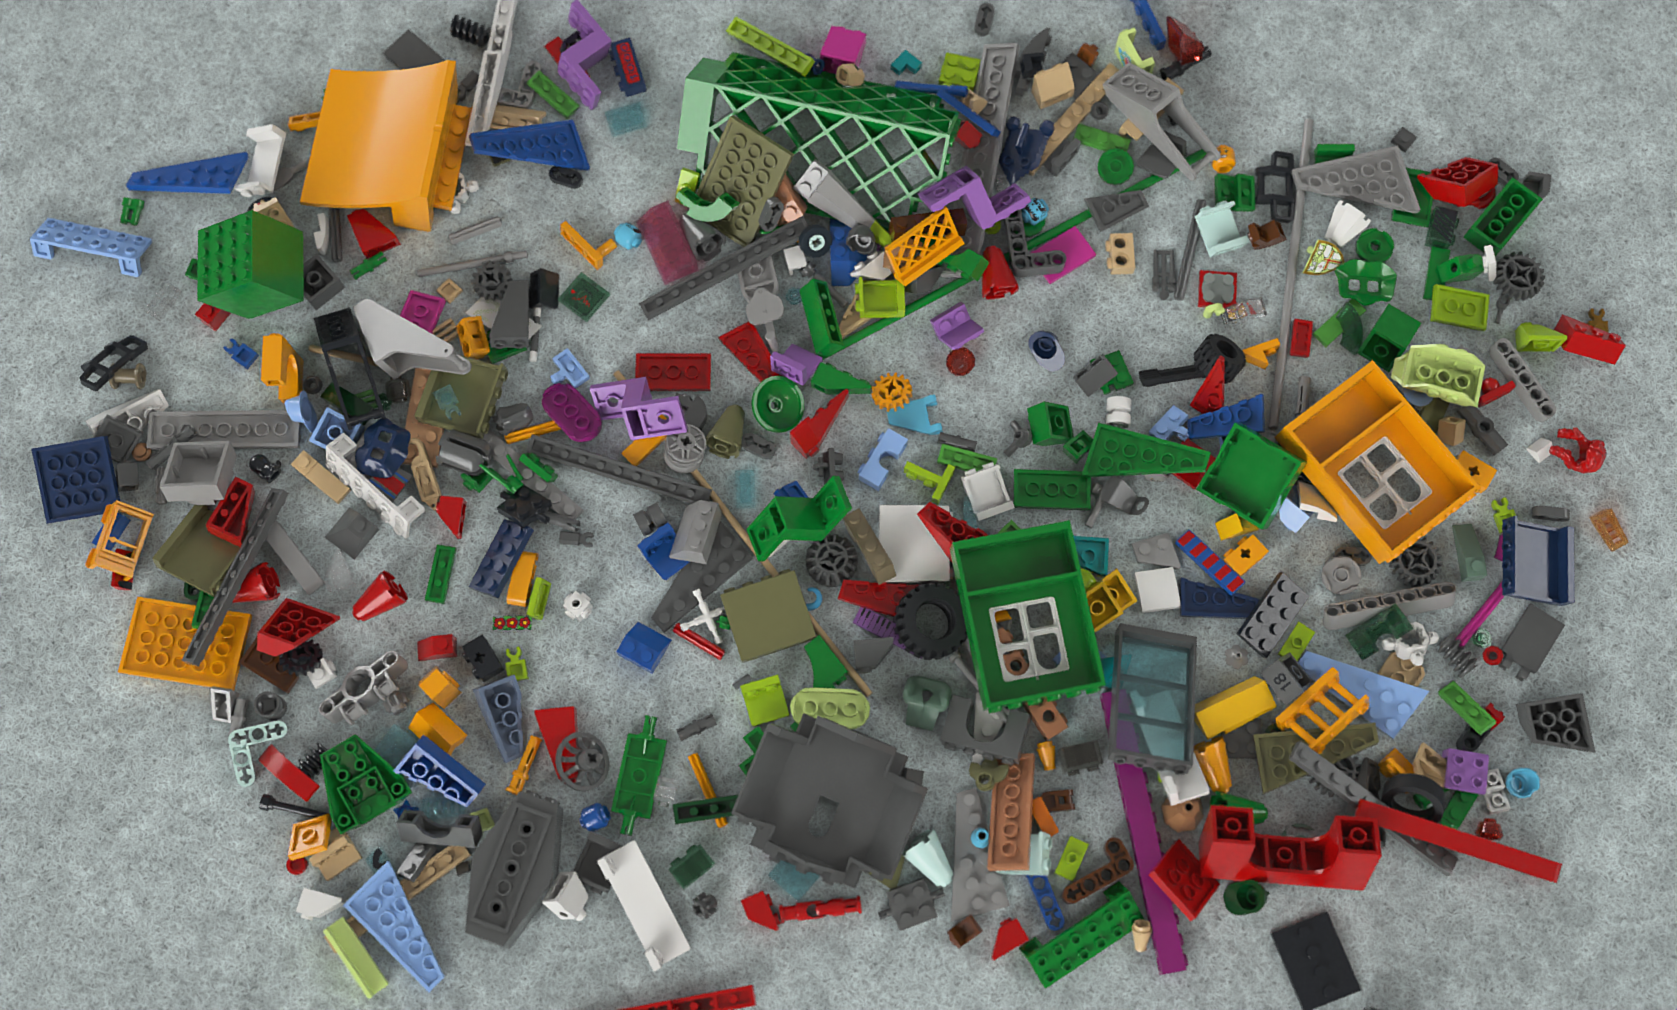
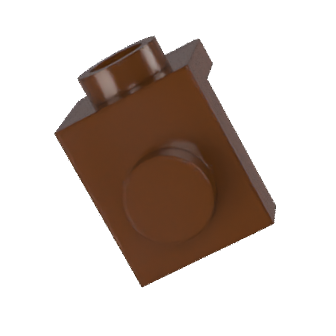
(964, 931)

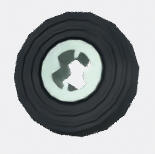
(818, 248)

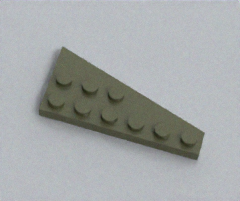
(1275, 748)

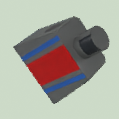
(392, 486)

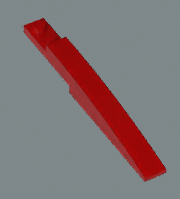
(720, 1000)

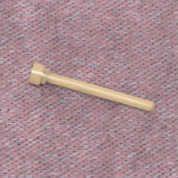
(341, 354)

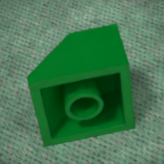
(1050, 424)

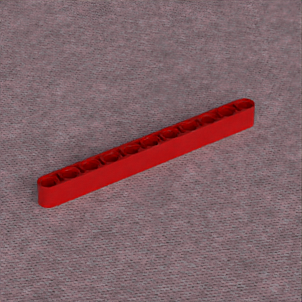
(1460, 841)

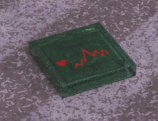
(584, 297)

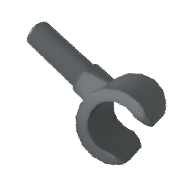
(1501, 307)

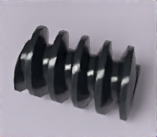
(469, 32)
(312, 762)

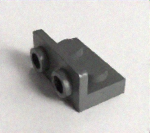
(1062, 156)

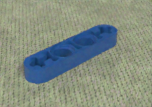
(1039, 894)

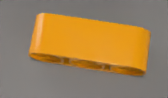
(521, 577)

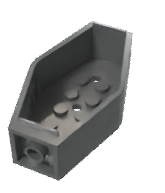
(536, 864)

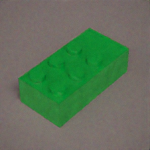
(1503, 217)

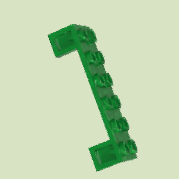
(1084, 938)

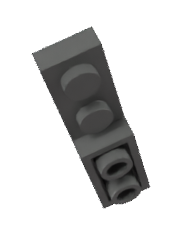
(1036, 45)

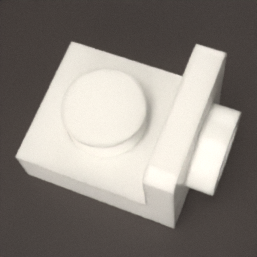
(323, 674)

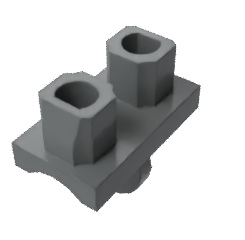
(827, 464)

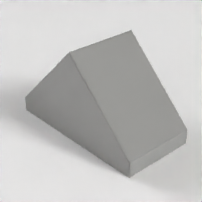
(223, 703)

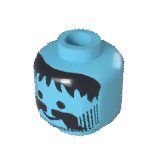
(1035, 211)
(628, 235)

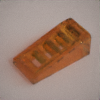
(1604, 533)

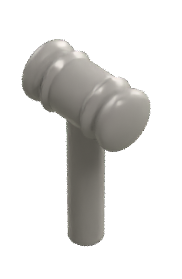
(1096, 490)

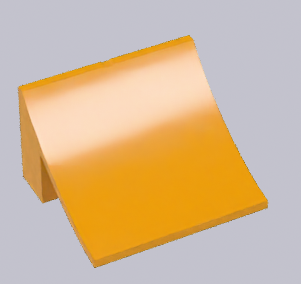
(389, 143)

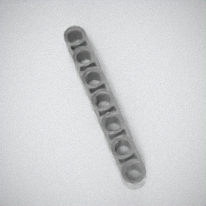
(1410, 601)

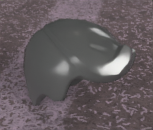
(861, 239)

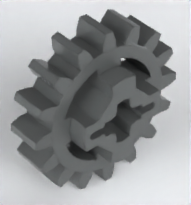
(491, 288)

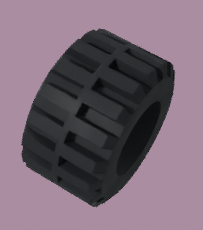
(1210, 351)

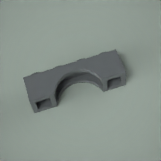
(418, 828)

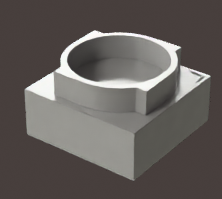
(199, 472)

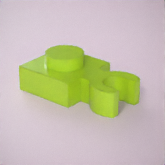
(1502, 512)
(516, 666)

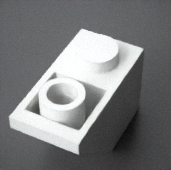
(872, 268)

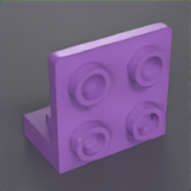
(955, 326)
(795, 363)
(1466, 771)

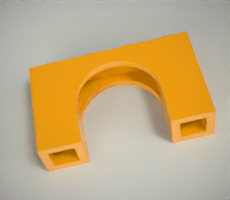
(281, 366)

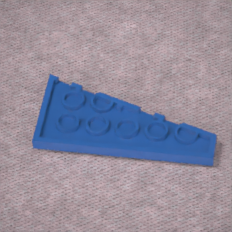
(540, 143)
(199, 176)

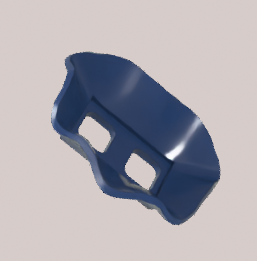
(395, 450)

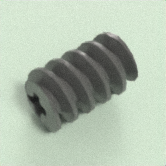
(1457, 655)

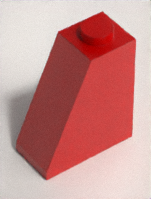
(371, 233)

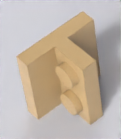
(338, 857)

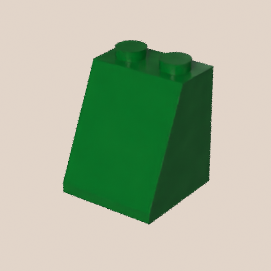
(1389, 337)

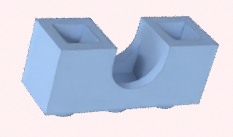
(889, 445)

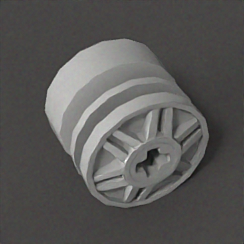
(685, 458)

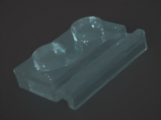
(625, 119)

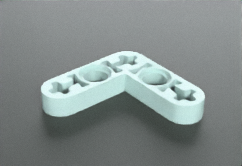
(244, 747)

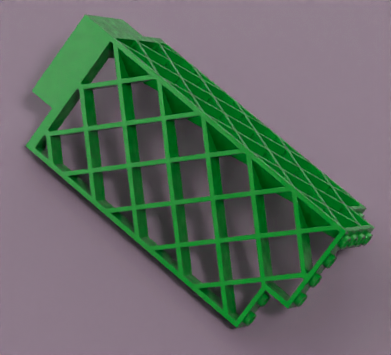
(872, 105)

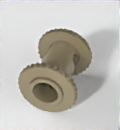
(129, 376)

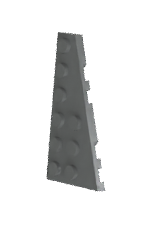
(723, 562)

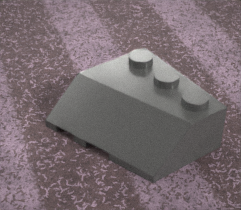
(1557, 722)

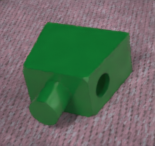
(1467, 268)

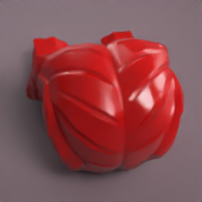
(1591, 452)

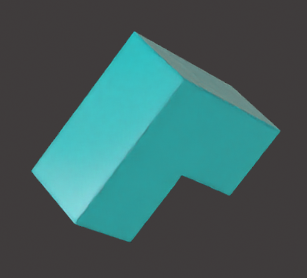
(904, 61)

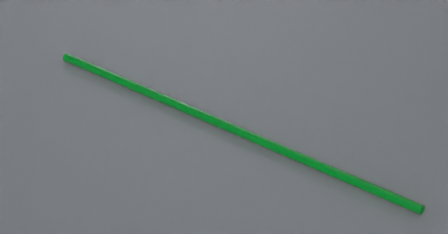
(1036, 241)

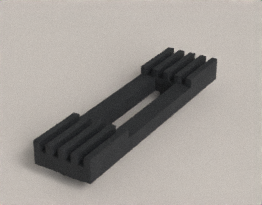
(1154, 376)

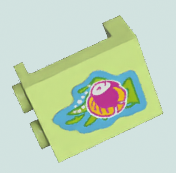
(1127, 53)

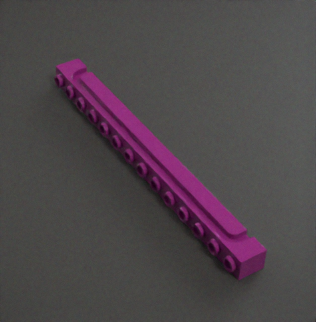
(1147, 854)

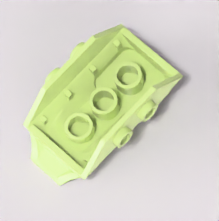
(1441, 373)

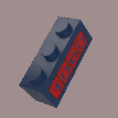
(627, 67)

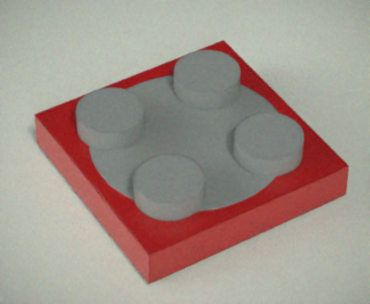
(1217, 288)

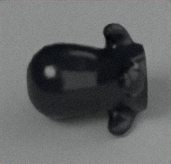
(264, 468)

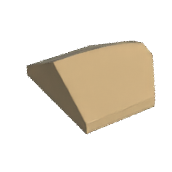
(1430, 764)

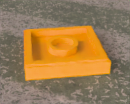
(310, 837)

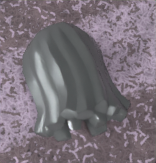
(513, 418)

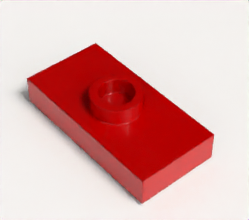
(1301, 338)

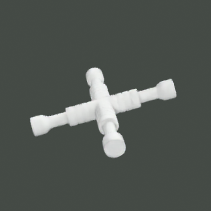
(706, 617)

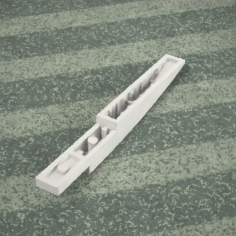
(492, 68)

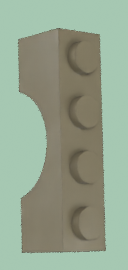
(873, 551)

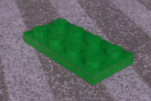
(1051, 490)

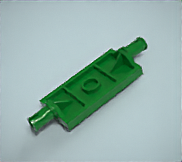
(639, 775)

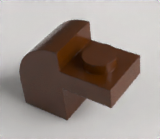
(1266, 235)

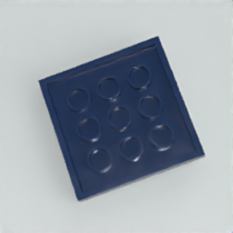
(75, 478)

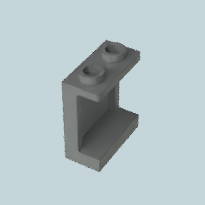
(587, 865)

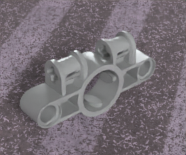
(349, 706)

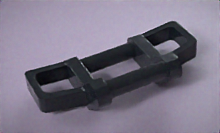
(1275, 199)
(112, 348)

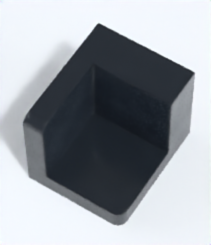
(1031, 64)

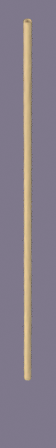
(772, 571)

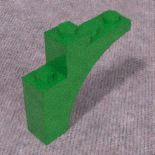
(825, 665)

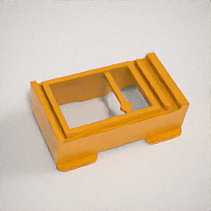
(111, 560)

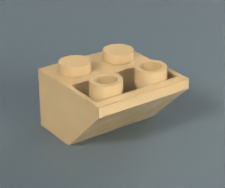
(1053, 85)

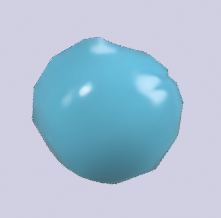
(1529, 782)

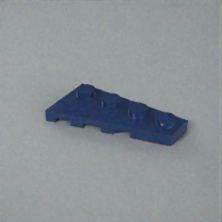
(1213, 602)

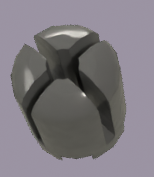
(463, 453)

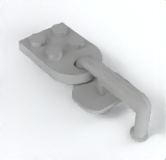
(760, 290)

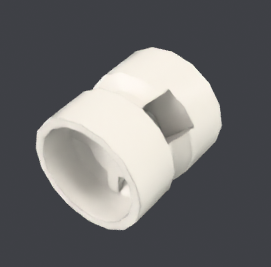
(1118, 412)

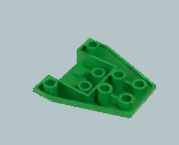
(359, 784)

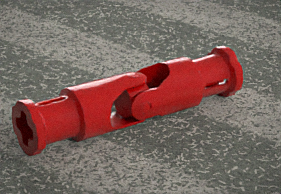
(832, 907)

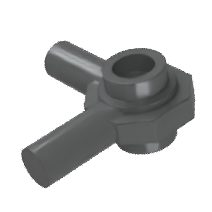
(1021, 438)

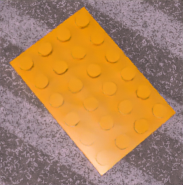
(162, 634)

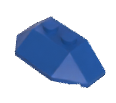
(842, 257)

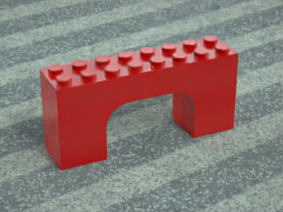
(1334, 860)

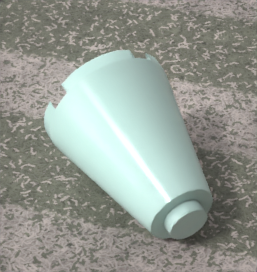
(929, 858)

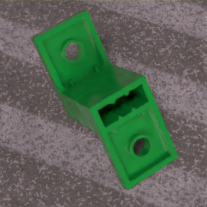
(799, 518)

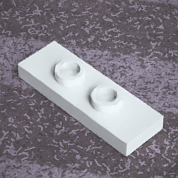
(1489, 262)

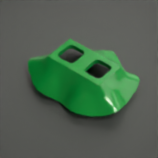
(1365, 272)

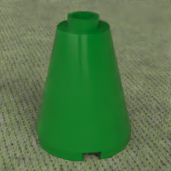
(1221, 798)

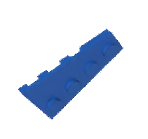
(1220, 422)

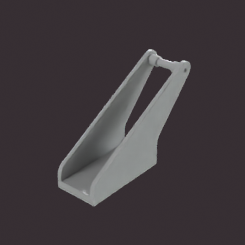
(1141, 97)
(401, 345)

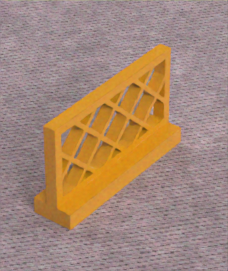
(929, 256)

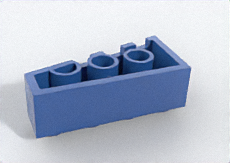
(440, 772)

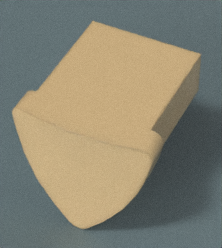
(974, 102)

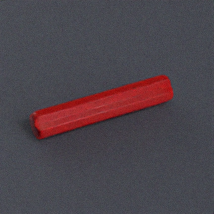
(700, 642)

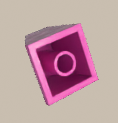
(842, 47)

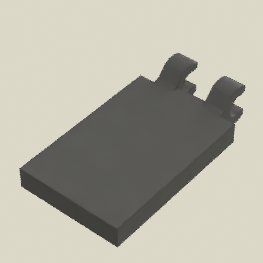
(411, 52)
(1530, 641)

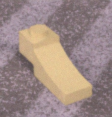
(320, 477)

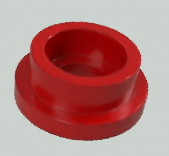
(1495, 649)

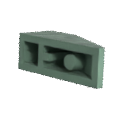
(1469, 553)

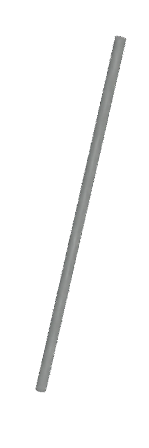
(1290, 282)

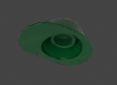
(1245, 897)

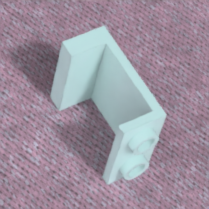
(1219, 229)
(1039, 856)

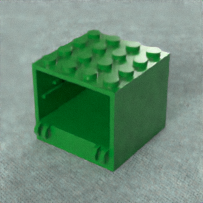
(250, 265)

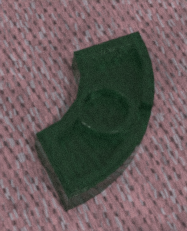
(1351, 328)

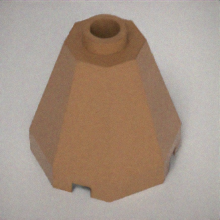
(1181, 819)

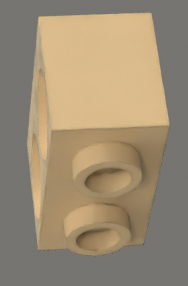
(1123, 254)

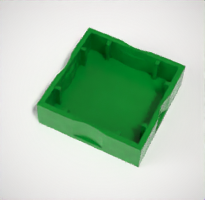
(1251, 475)

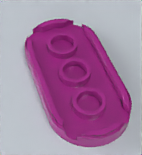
(571, 412)

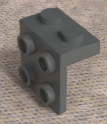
(1156, 162)

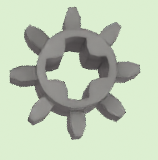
(396, 702)

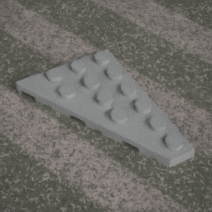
(1367, 178)

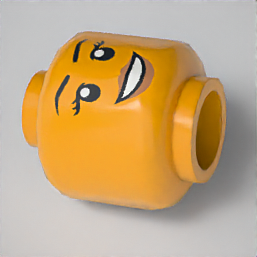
(1227, 160)

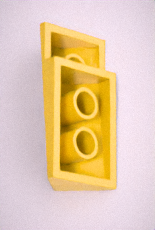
(1109, 599)
(1233, 707)

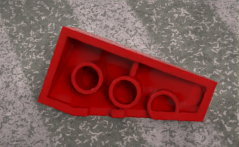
(811, 432)
(946, 528)

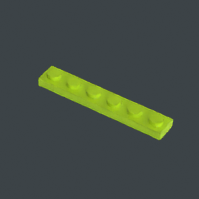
(770, 46)

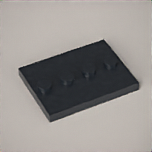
(1315, 962)

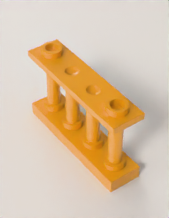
(1314, 694)

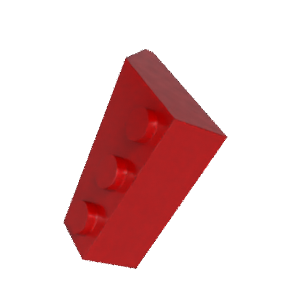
(1461, 181)
(292, 626)

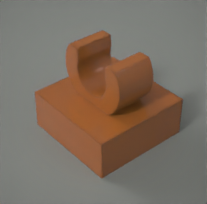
(1088, 54)

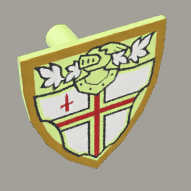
(1323, 258)

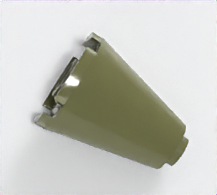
(727, 433)

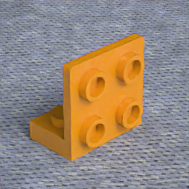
(1395, 764)

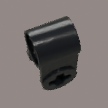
(1473, 737)

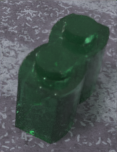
(691, 866)

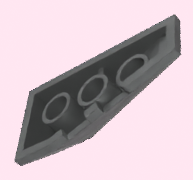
(1370, 780)

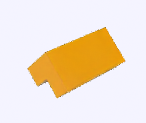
(438, 728)

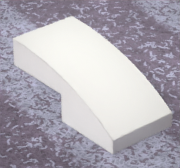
(322, 237)

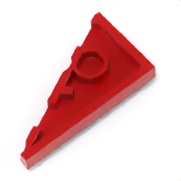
(1211, 393)

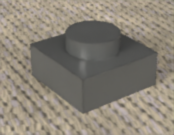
(1403, 139)

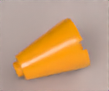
(1214, 763)

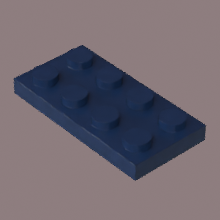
(501, 558)

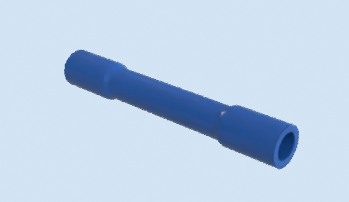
(955, 90)

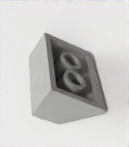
(696, 532)

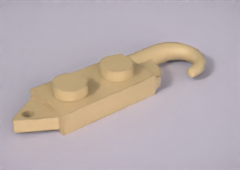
(424, 475)

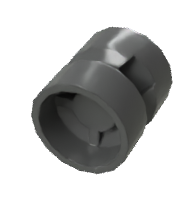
(650, 519)
(270, 706)

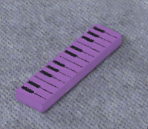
(877, 625)

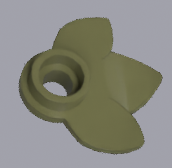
(989, 771)

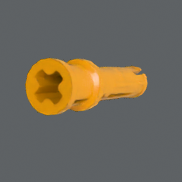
(521, 775)

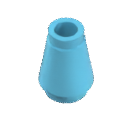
(978, 842)

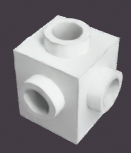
(580, 612)

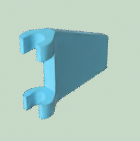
(915, 416)

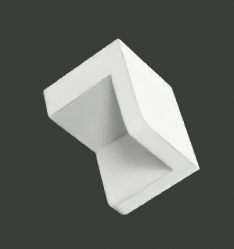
(794, 258)

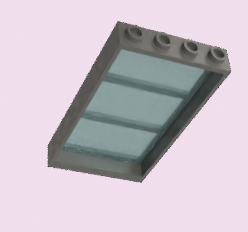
(1153, 699)

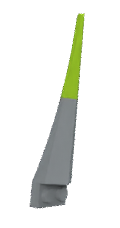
(831, 196)

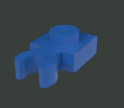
(243, 355)

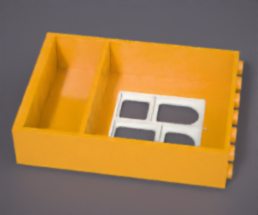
(1349, 426)

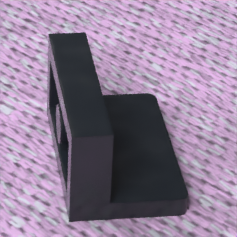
(544, 289)

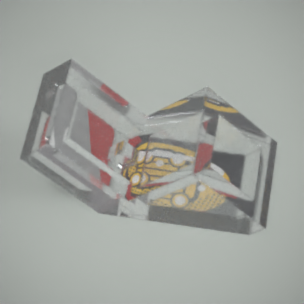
(1242, 311)

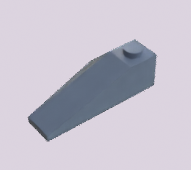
(501, 709)

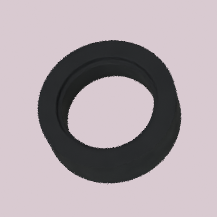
(1415, 784)

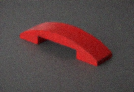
(288, 773)

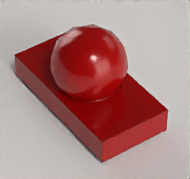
(1493, 390)

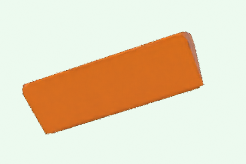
(1043, 817)

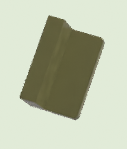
(1434, 412)

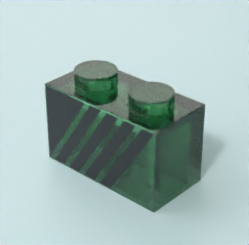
(1442, 227)

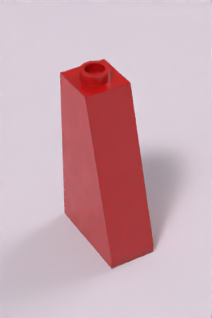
(555, 726)

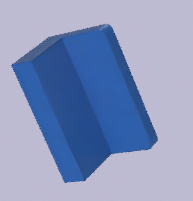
(119, 526)

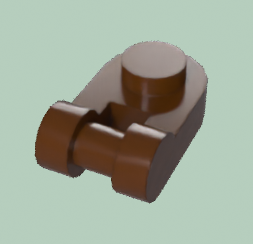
(1051, 800)

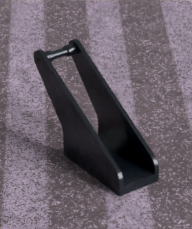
(336, 331)

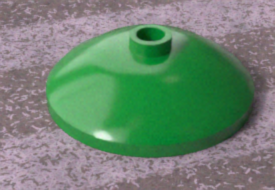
(787, 403)

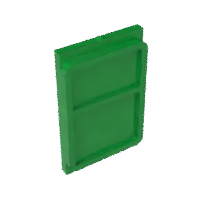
(1424, 200)

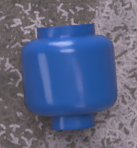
(595, 817)

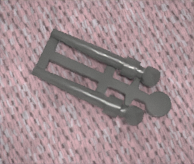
(1163, 295)

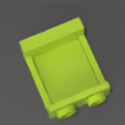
(880, 299)

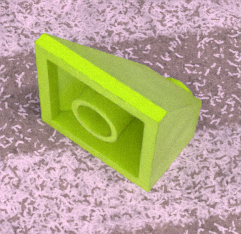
(1537, 338)

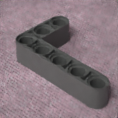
(1025, 259)

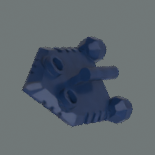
(1023, 148)

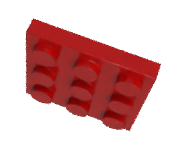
(1180, 880)

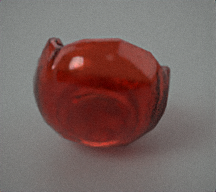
(958, 358)

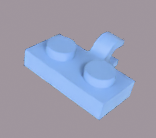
(569, 369)
(1171, 425)

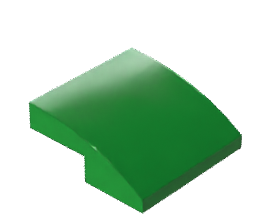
(1237, 189)

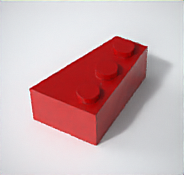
(1589, 340)
(233, 513)

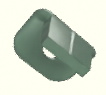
(921, 712)

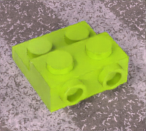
(959, 71)

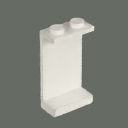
(265, 160)

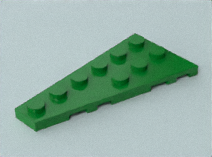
(1132, 453)

